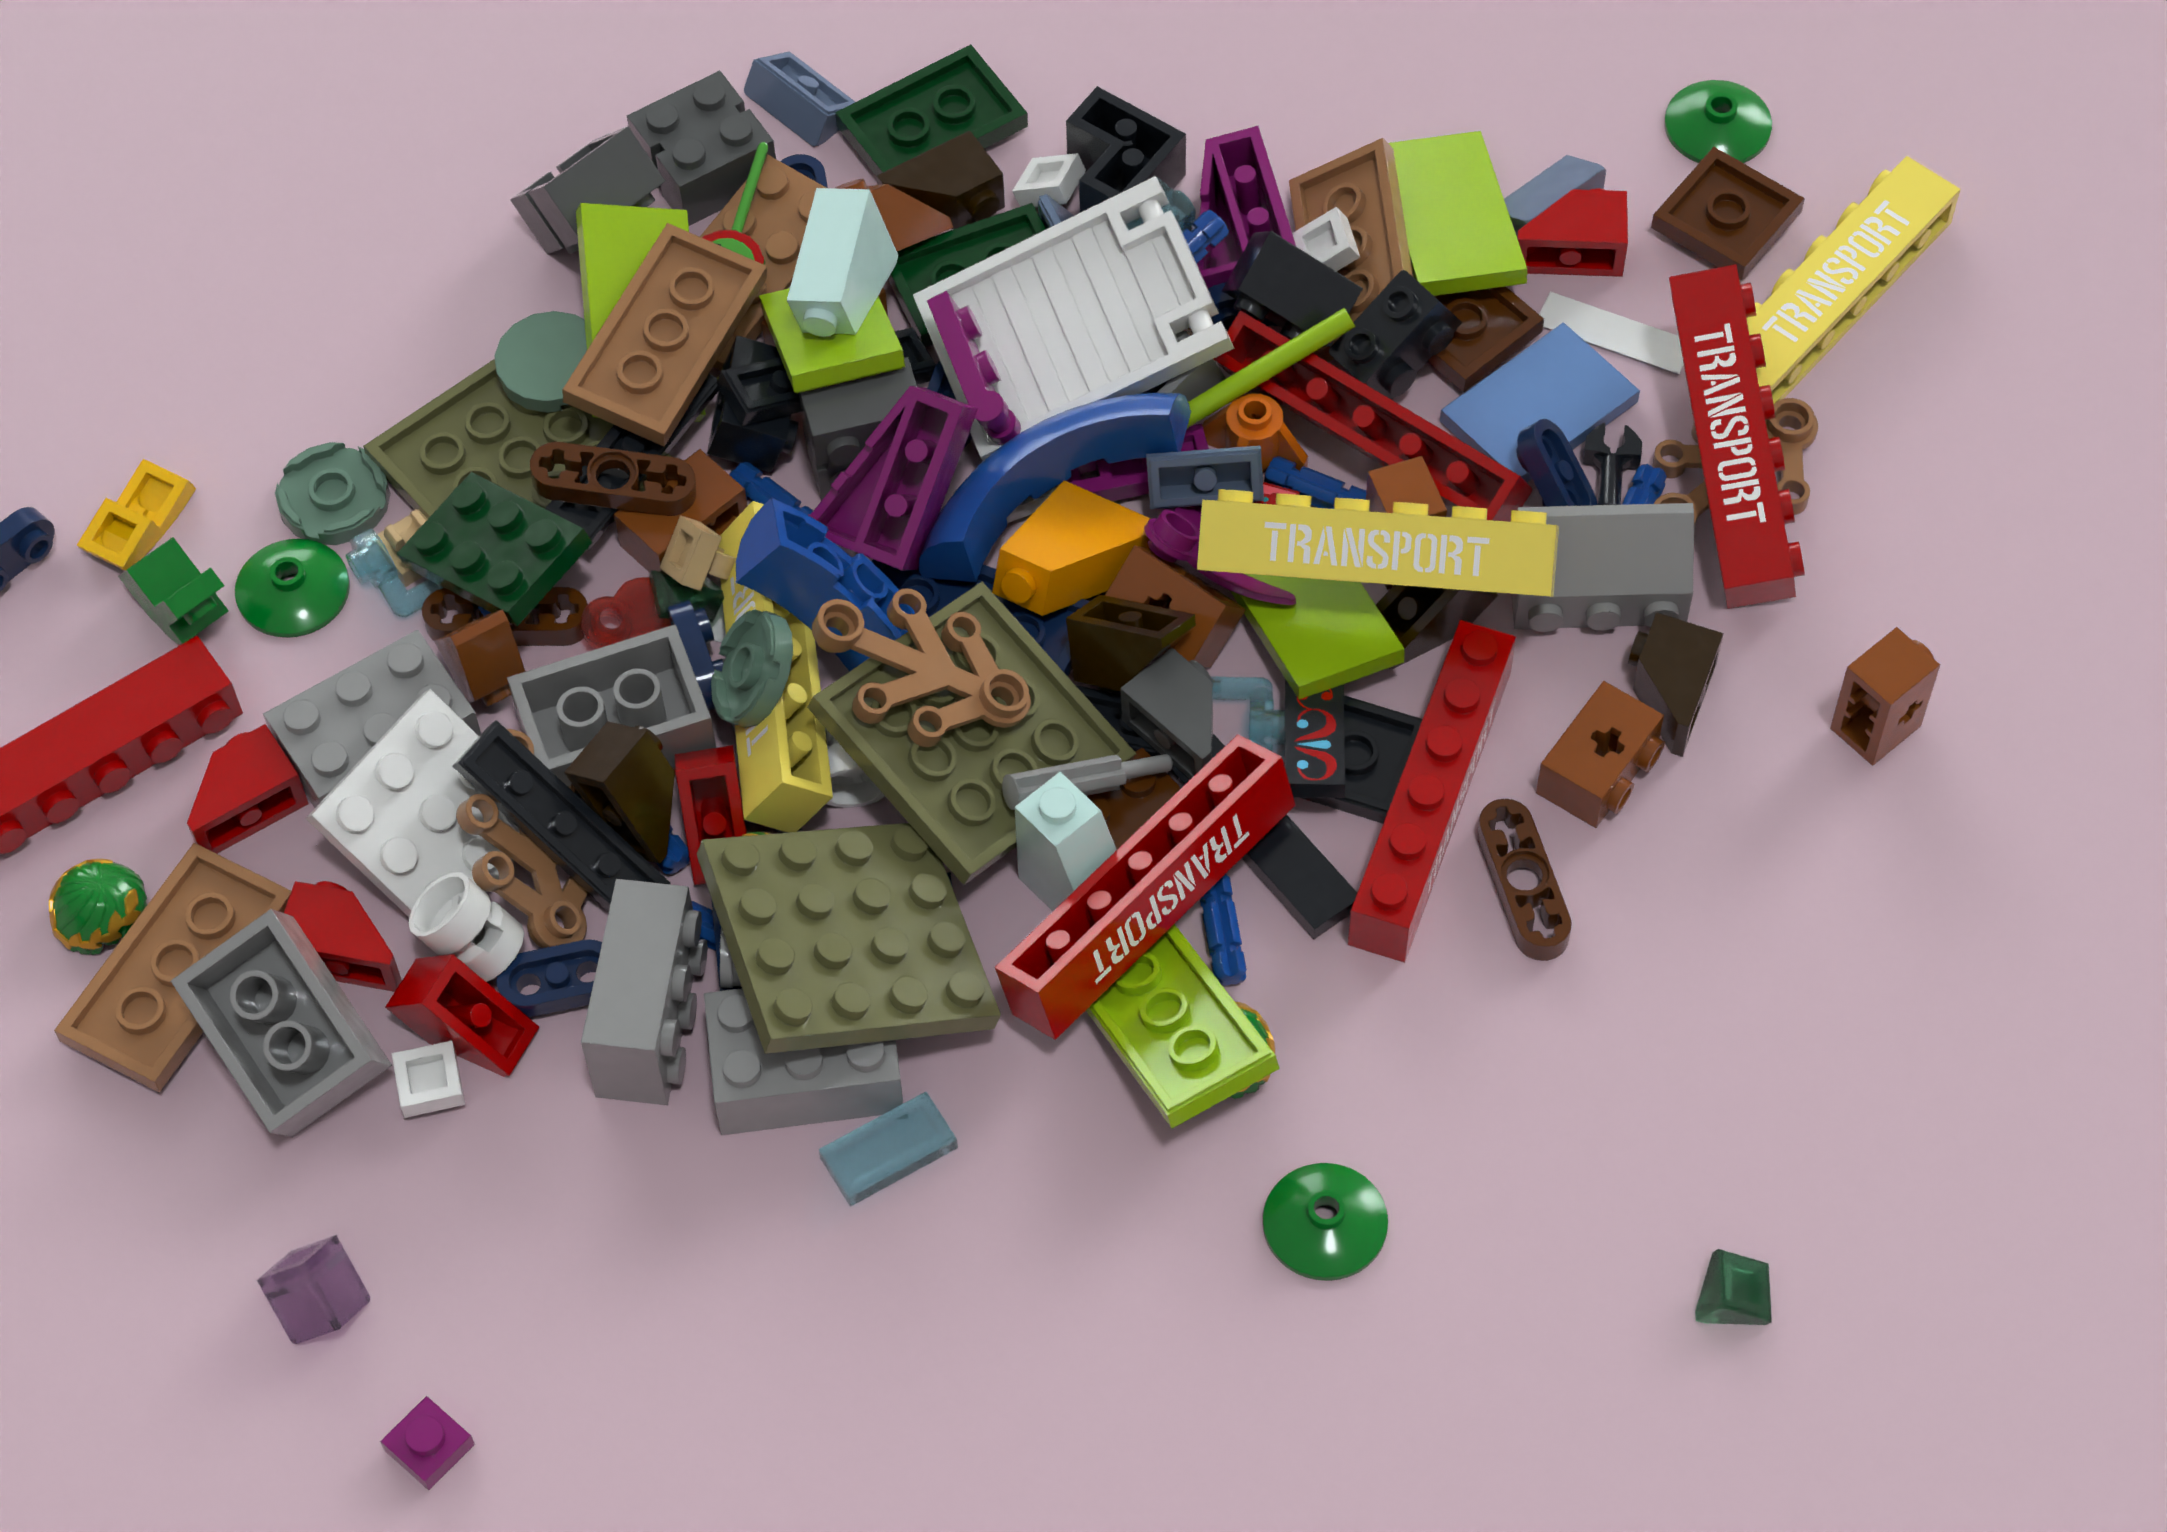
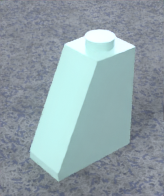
(840, 262)
(1059, 840)

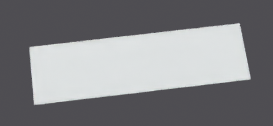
(1614, 332)

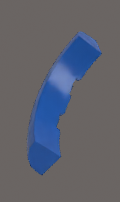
(1037, 462)
(801, 570)

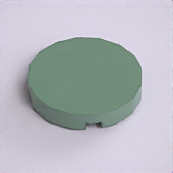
(539, 358)
(332, 493)
(754, 668)

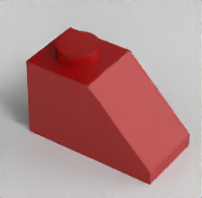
(1578, 235)
(244, 791)
(709, 799)
(343, 935)
(451, 1002)

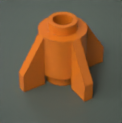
(1255, 422)

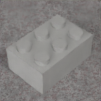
(624, 683)
(348, 713)
(643, 992)
(281, 1023)
(792, 1086)

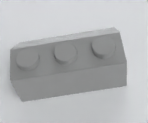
(1614, 567)

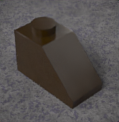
(952, 179)
(1428, 615)
(1120, 638)
(1674, 673)
(628, 786)

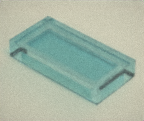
(888, 1148)

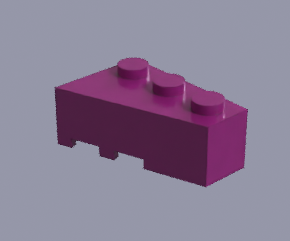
(1244, 193)
(898, 479)

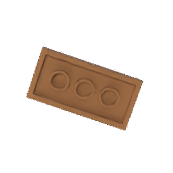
(1368, 194)
(778, 226)
(665, 334)
(130, 1007)

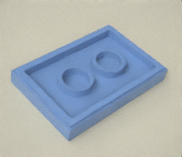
(1549, 380)

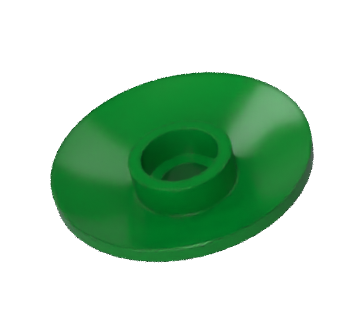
(1719, 117)
(297, 604)
(1322, 1246)

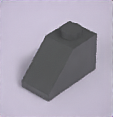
(1172, 710)

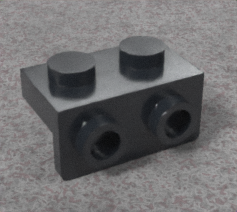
(1396, 336)

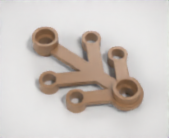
(1788, 413)
(928, 667)
(549, 896)

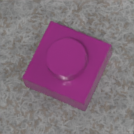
(427, 1443)

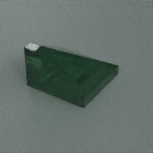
(670, 592)
(1735, 1291)

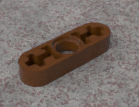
(598, 459)
(527, 633)
(1520, 903)

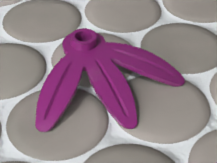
(1176, 537)

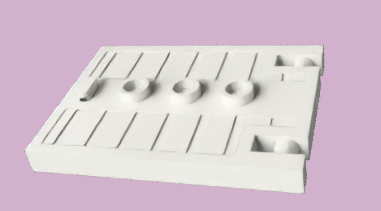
(1085, 310)

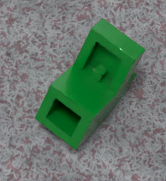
(175, 591)

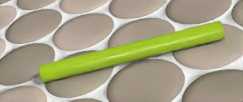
(1269, 365)

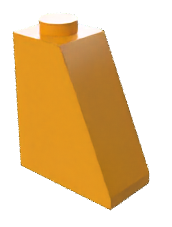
(1067, 550)

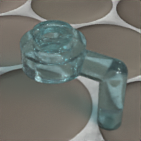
(373, 563)
(1265, 723)

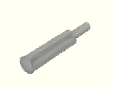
(1088, 776)

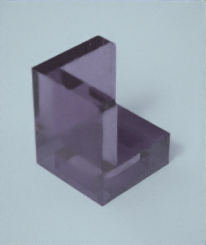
(314, 1290)

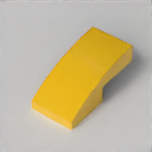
(141, 516)

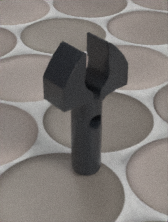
(1612, 464)

